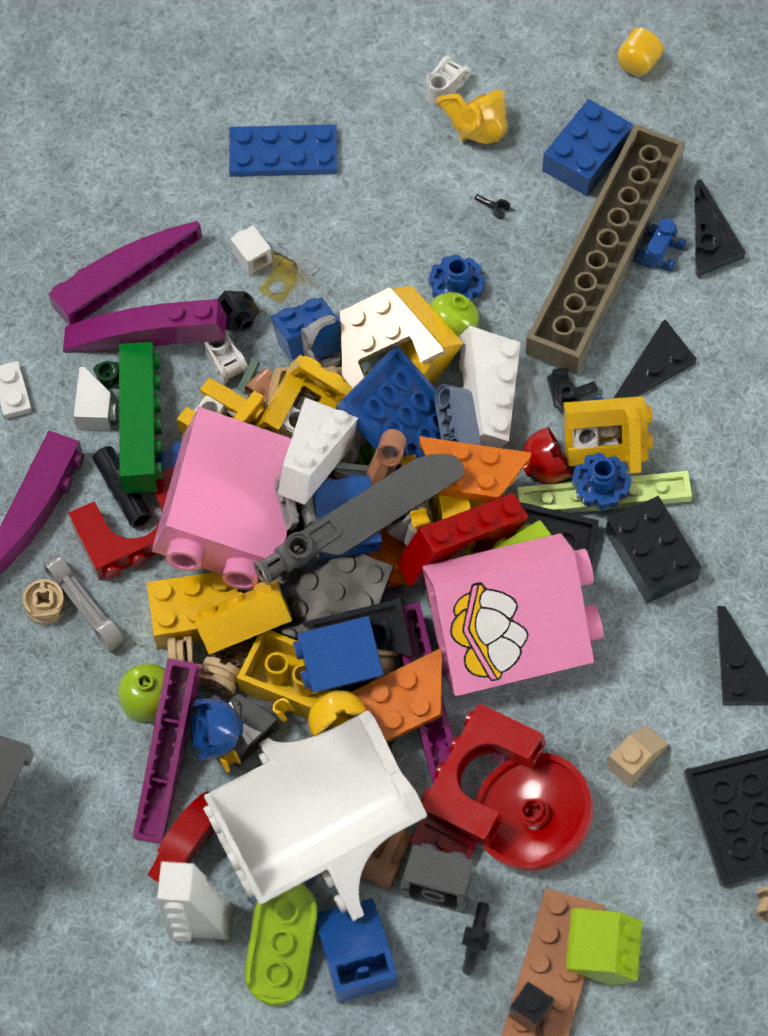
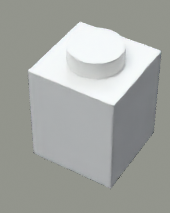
(251, 249)

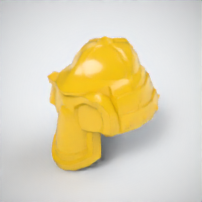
(480, 119)

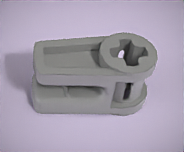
(289, 510)

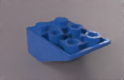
(356, 952)

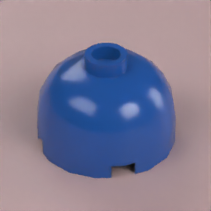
(215, 728)

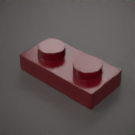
(443, 838)

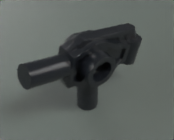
(564, 391)
(475, 938)

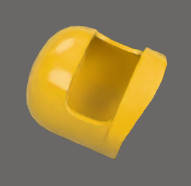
(639, 52)

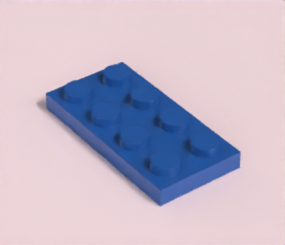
(282, 150)

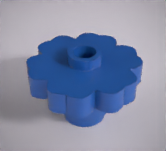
(457, 276)
(601, 481)

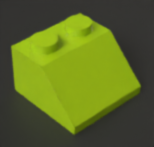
(604, 946)

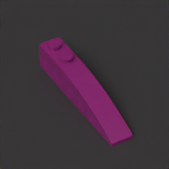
(118, 271)
(157, 323)
(39, 494)
(435, 735)
(167, 748)

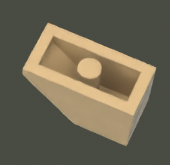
(636, 754)

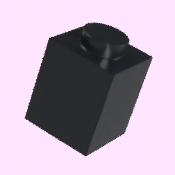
(531, 1007)

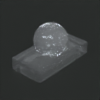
(41, 751)

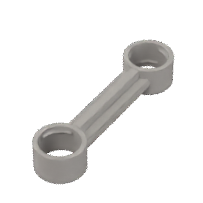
(103, 627)

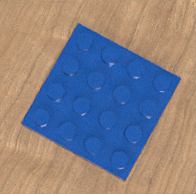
(394, 398)

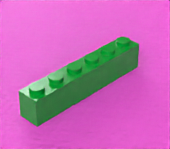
(138, 418)

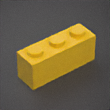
(242, 616)

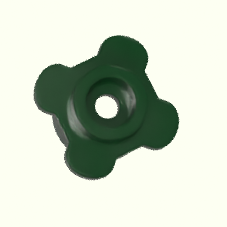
(104, 368)

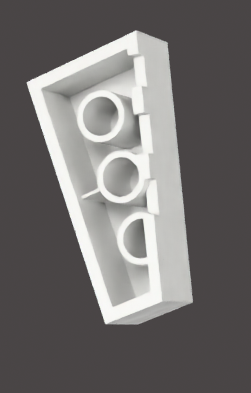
(490, 374)
(315, 449)
(191, 904)

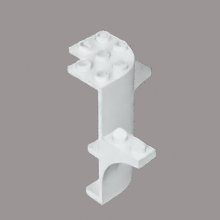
(314, 811)

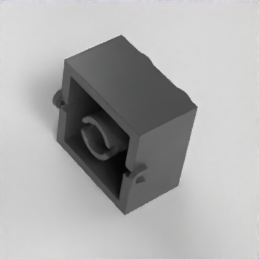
(437, 877)

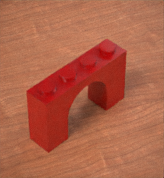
(445, 537)
(105, 549)
(484, 733)

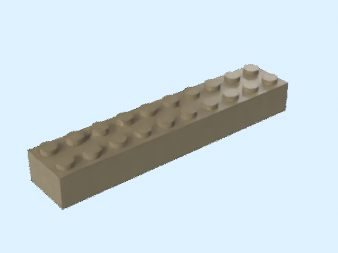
(605, 249)

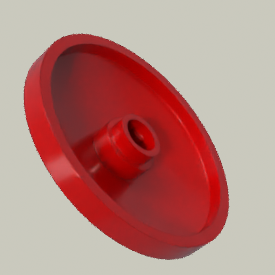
(542, 812)

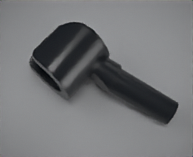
(501, 203)

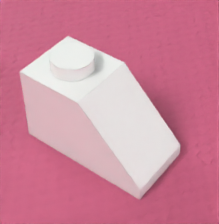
(93, 404)

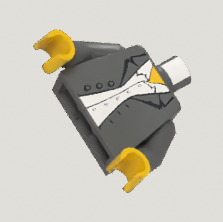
(258, 724)

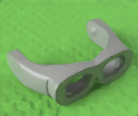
(308, 336)

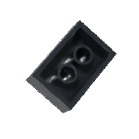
(652, 549)

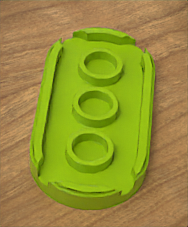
(281, 945)

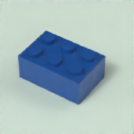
(587, 147)

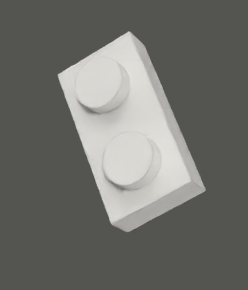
(13, 391)

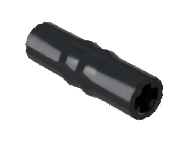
(131, 504)

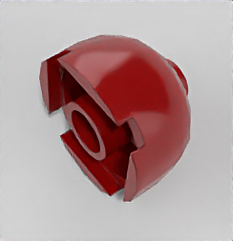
(546, 458)

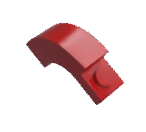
(184, 836)

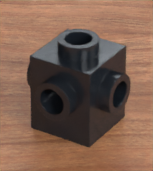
(239, 309)

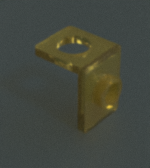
(283, 270)

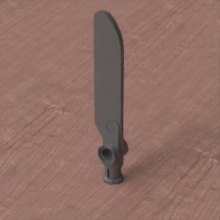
(365, 513)

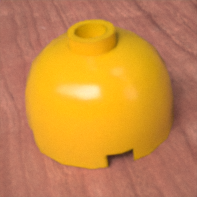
(332, 710)

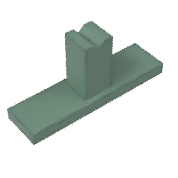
(250, 373)

